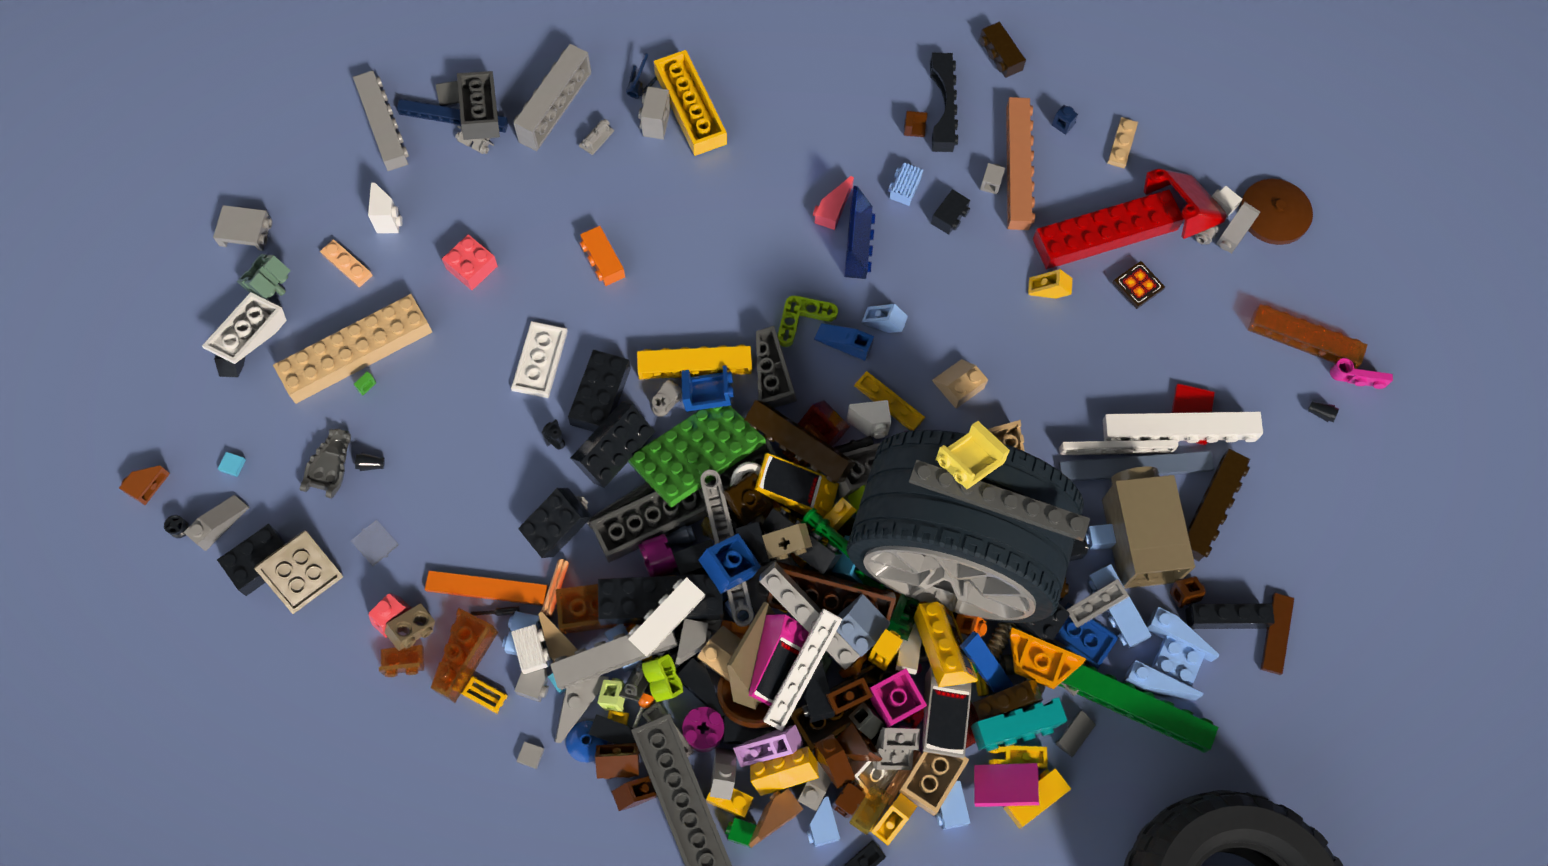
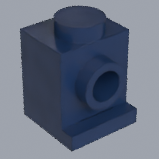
(1067, 115)

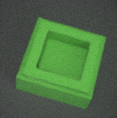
(365, 383)

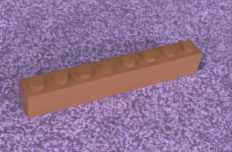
(1019, 164)

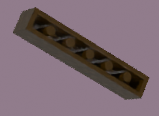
(799, 441)
(1215, 502)

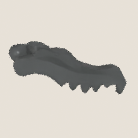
(327, 466)

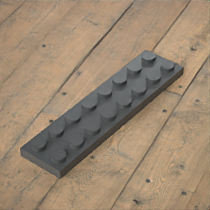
(680, 794)

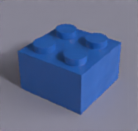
(729, 563)

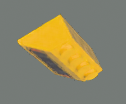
(942, 645)

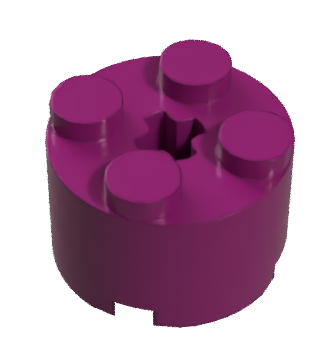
(658, 556)
(703, 717)

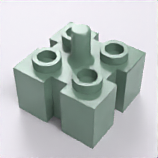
(264, 276)

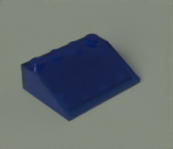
(859, 236)

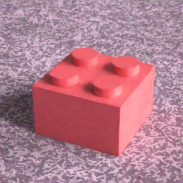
(469, 262)

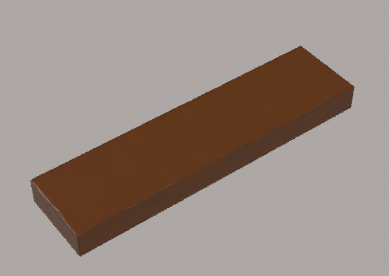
(1277, 635)

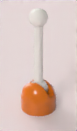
(644, 702)

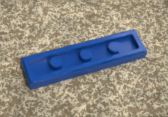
(985, 663)

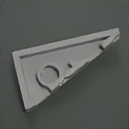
(575, 702)

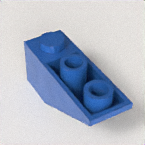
(846, 340)

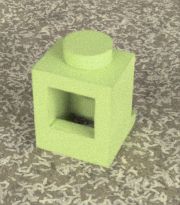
(609, 695)

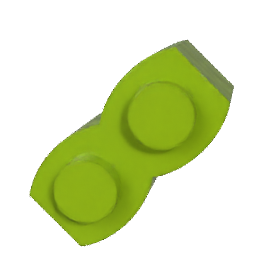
(662, 678)

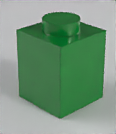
(740, 832)

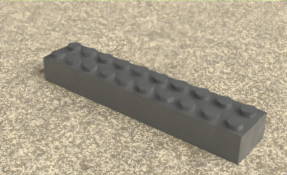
(652, 516)

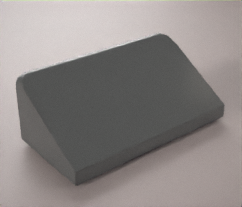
(447, 93)
(1075, 734)

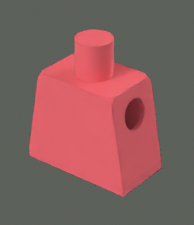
(386, 610)

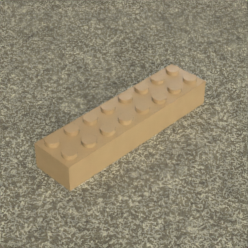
(352, 348)

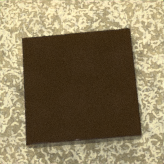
(745, 500)

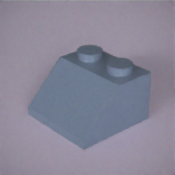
(862, 624)

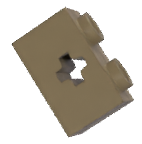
(776, 542)

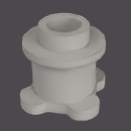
(1206, 236)

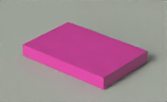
(1006, 785)

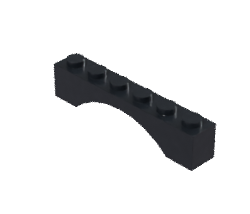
(941, 73)

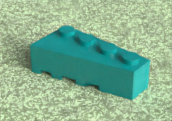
(1018, 725)

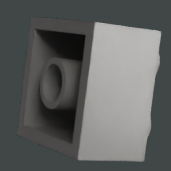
(655, 112)

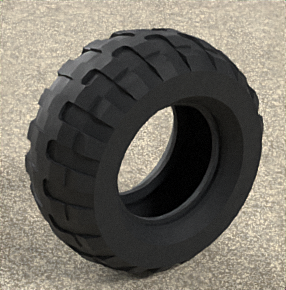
(1229, 824)

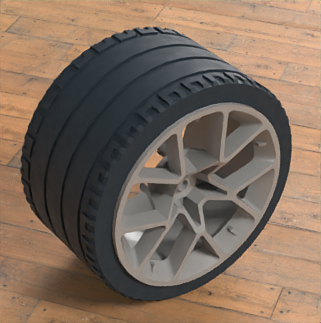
(956, 550)

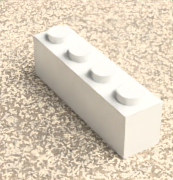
(666, 617)

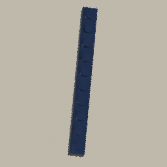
(438, 113)

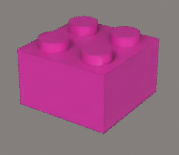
(896, 698)

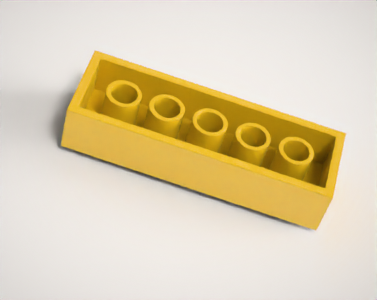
(690, 103)

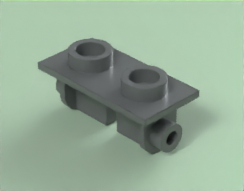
(635, 684)

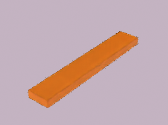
(486, 588)

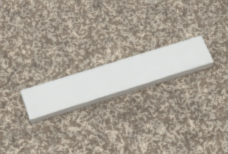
(1118, 447)
(802, 669)

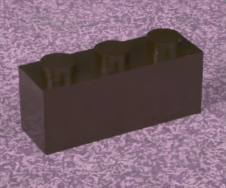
(1002, 49)
(1008, 700)

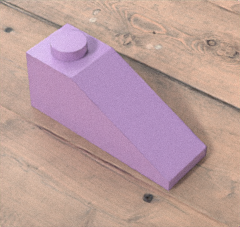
(769, 746)

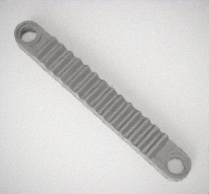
(722, 530)

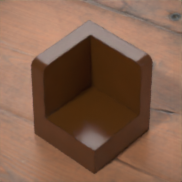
(915, 124)

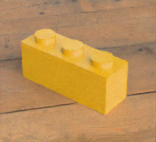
(784, 771)
(1051, 788)

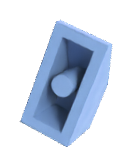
(885, 318)
(953, 810)
(823, 826)

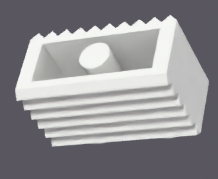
(530, 649)

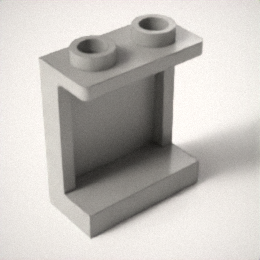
(242, 227)

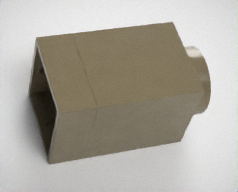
(1148, 528)

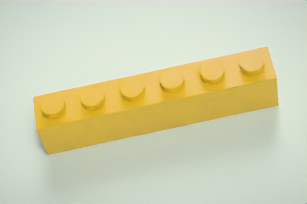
(699, 361)

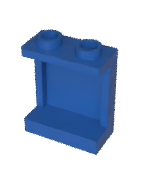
(707, 390)

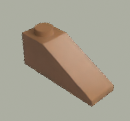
(776, 813)

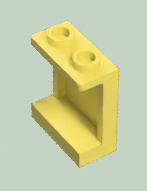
(973, 455)

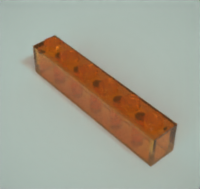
(1306, 336)

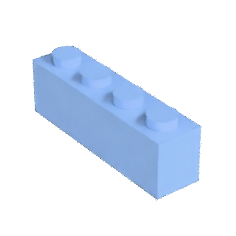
(1122, 615)

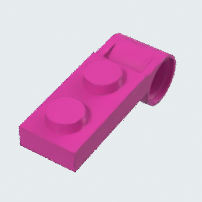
(1359, 377)

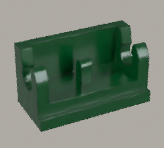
(902, 617)

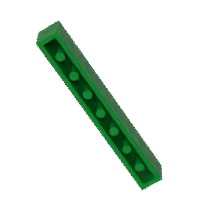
(1142, 707)

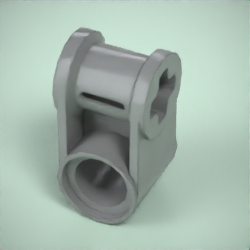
(668, 396)

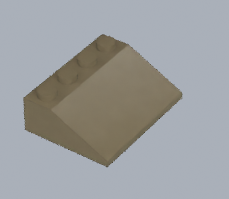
(744, 658)

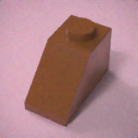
(144, 483)

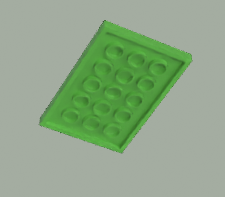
(700, 443)

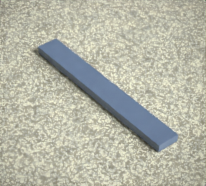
(1166, 465)

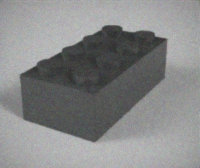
(478, 105)

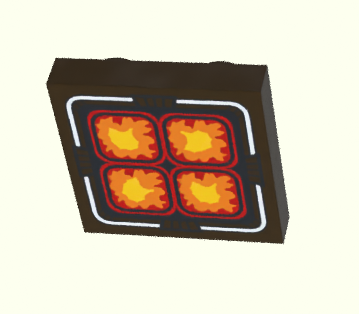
(1138, 284)

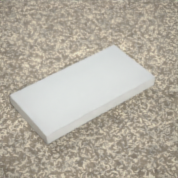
(539, 359)

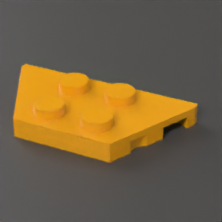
(1042, 660)

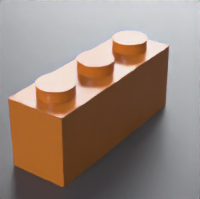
(602, 256)

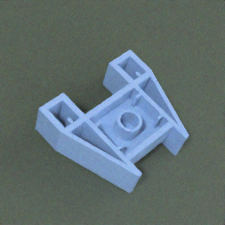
(1176, 659)

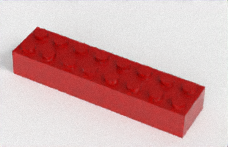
(1107, 229)

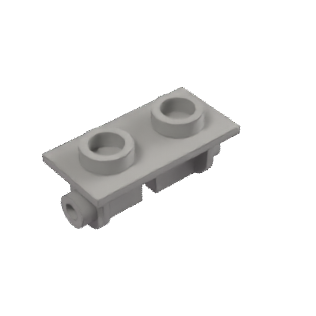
(597, 137)
(479, 145)

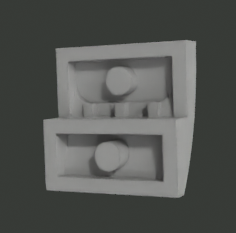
(896, 748)

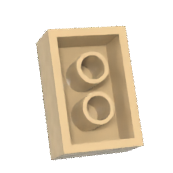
(932, 780)

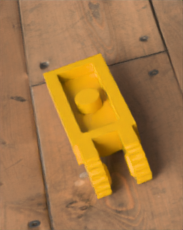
(1021, 755)

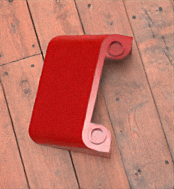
(1200, 212)

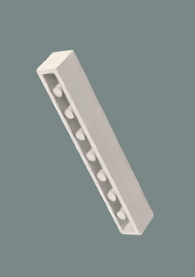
(1184, 426)

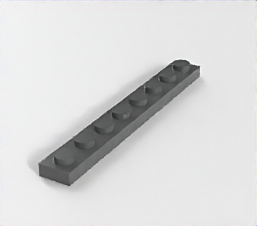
(1001, 501)

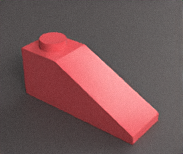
(832, 205)

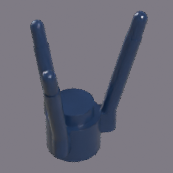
(635, 87)

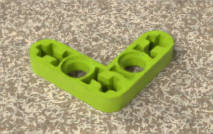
(800, 310)

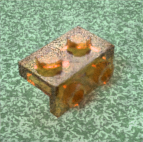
(403, 661)

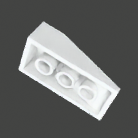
(246, 328)

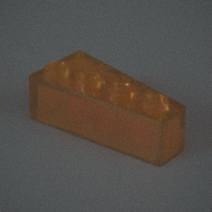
(462, 654)

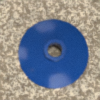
(576, 748)

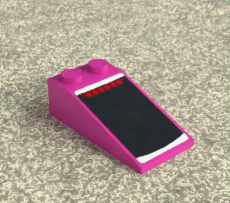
(777, 651)

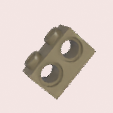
(406, 624)

